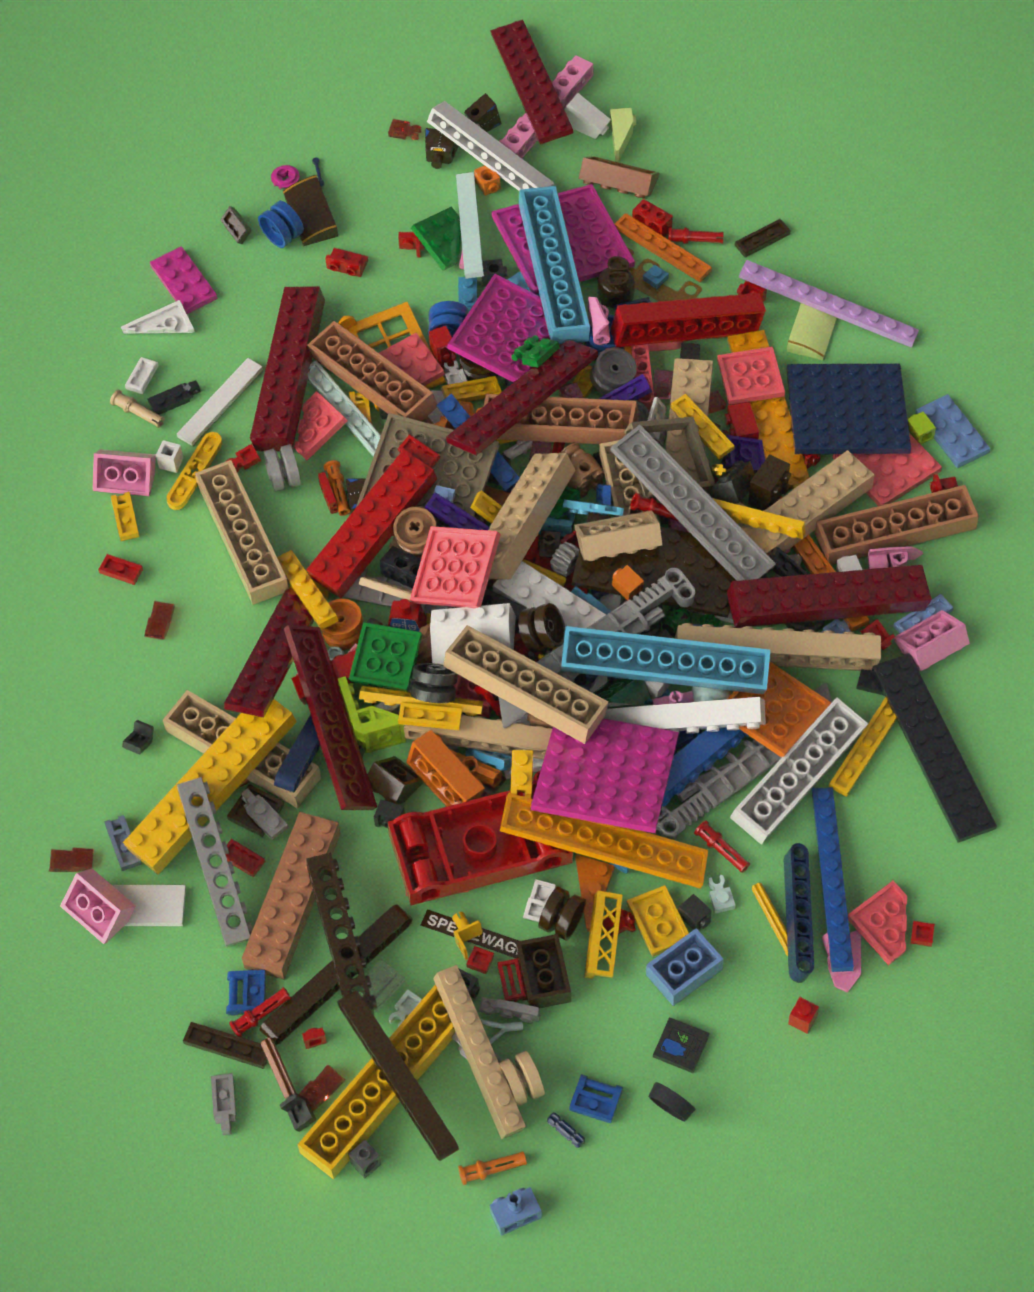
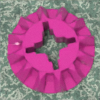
(281, 172)

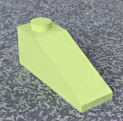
(622, 129)

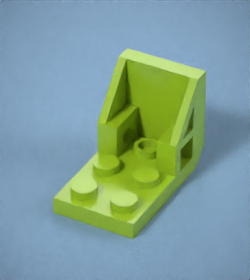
(380, 731)

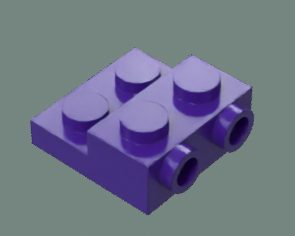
(745, 450)

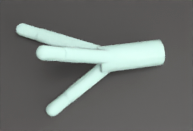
(505, 1027)

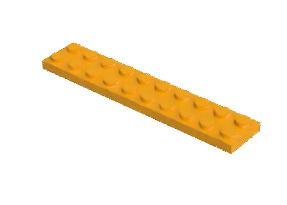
(772, 415)
(607, 842)

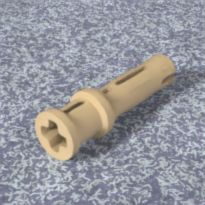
(129, 405)

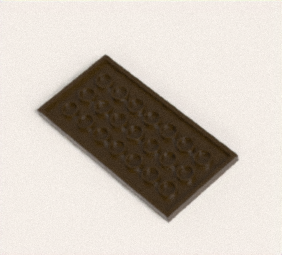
(677, 551)

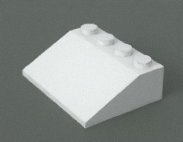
(492, 620)

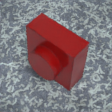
(922, 933)
(480, 960)
(314, 1037)

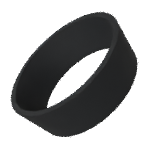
(671, 1102)

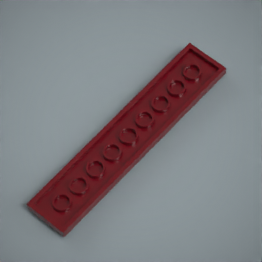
(531, 82)
(521, 397)
(268, 660)
(330, 718)

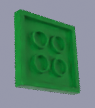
(385, 656)

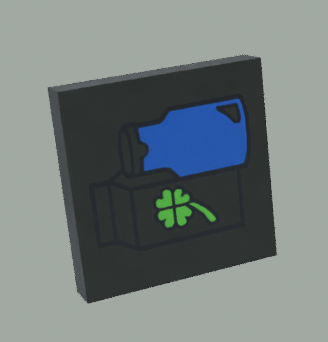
(681, 1045)

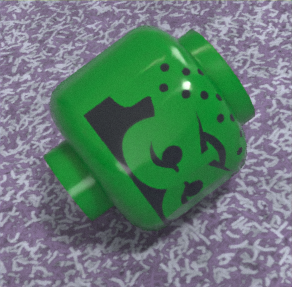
(675, 617)

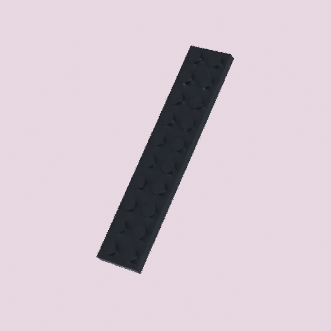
(934, 748)

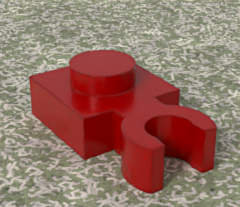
(245, 458)

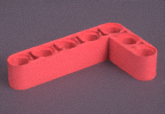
(641, 356)

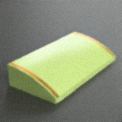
(811, 332)

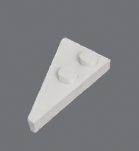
(164, 320)

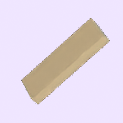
(385, 587)

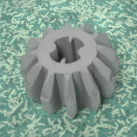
(565, 559)

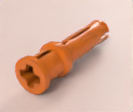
(336, 481)
(518, 1160)

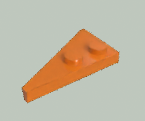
(592, 876)

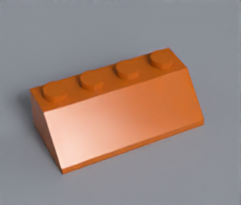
(443, 770)

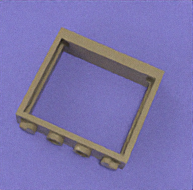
(695, 444)

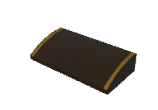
(312, 208)

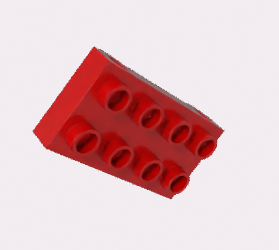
(464, 849)

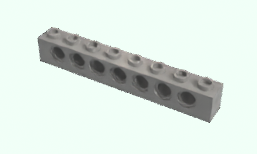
(187, 792)

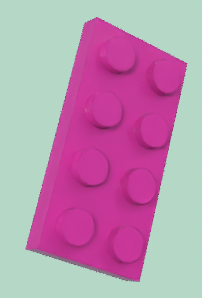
(183, 279)

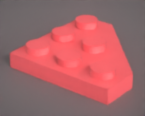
(317, 426)
(883, 921)

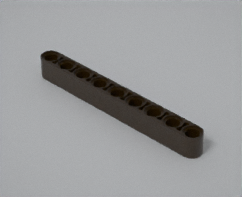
(325, 982)
(398, 1075)

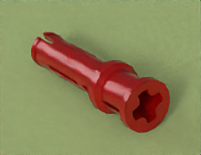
(685, 235)
(646, 504)
(712, 842)
(251, 1017)

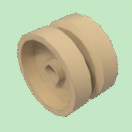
(522, 1078)

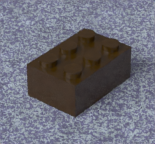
(543, 971)

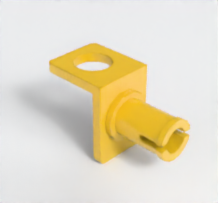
(465, 931)

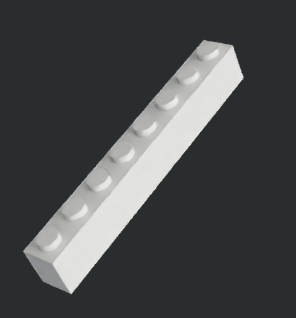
(486, 148)
(695, 715)

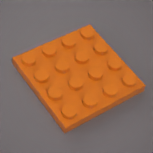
(788, 711)

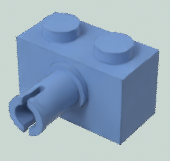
(515, 1210)

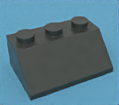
(734, 483)

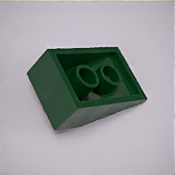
(624, 693)

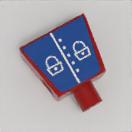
(407, 615)

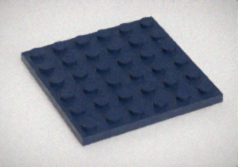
(848, 409)

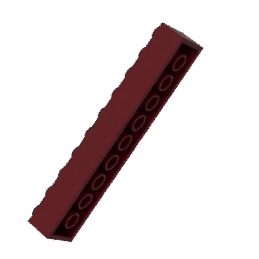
(287, 368)
(828, 596)

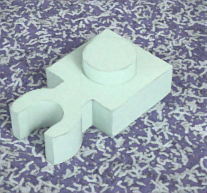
(721, 897)
(405, 1006)

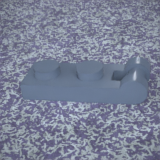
(124, 856)

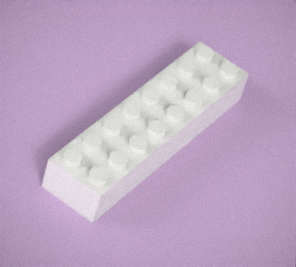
(798, 771)

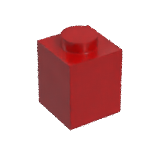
(803, 1015)

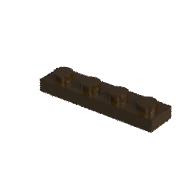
(225, 1045)

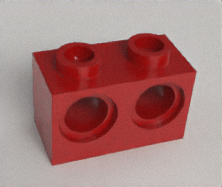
(653, 217)

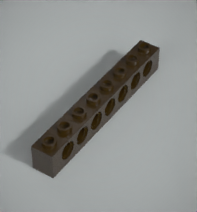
(318, 867)

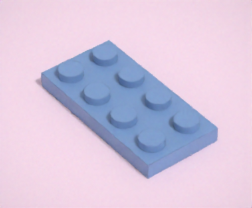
(954, 431)

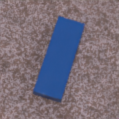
(603, 494)

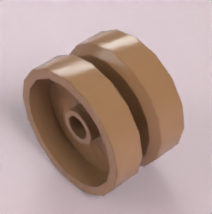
(412, 529)

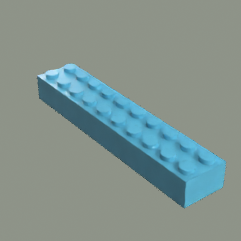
(553, 265)
(665, 660)

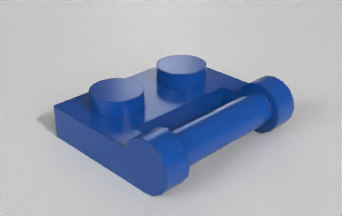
(253, 990)
(594, 1104)

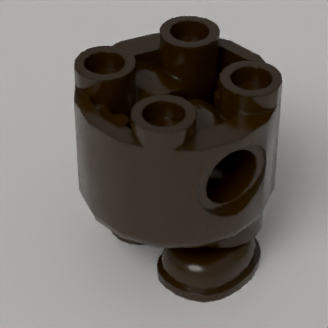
(616, 283)

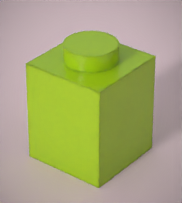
(921, 427)

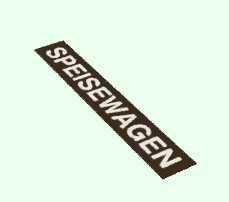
(487, 939)

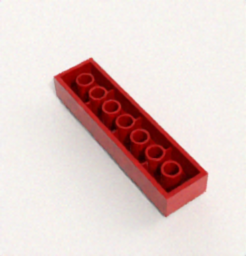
(687, 319)
(371, 524)

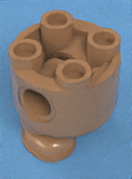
(587, 470)

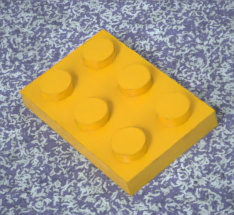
(657, 919)

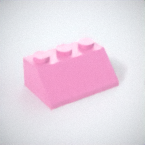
(123, 472)
(933, 639)
(97, 905)

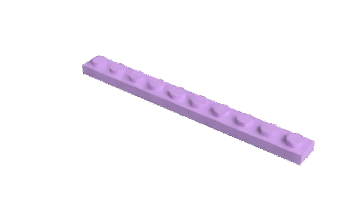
(829, 303)

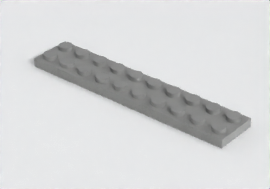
(692, 506)

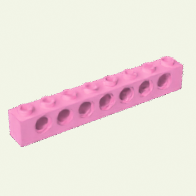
(566, 84)

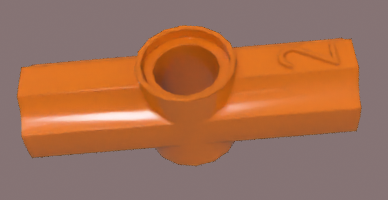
(483, 772)

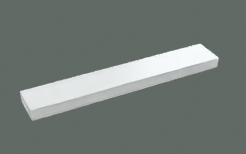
(219, 402)

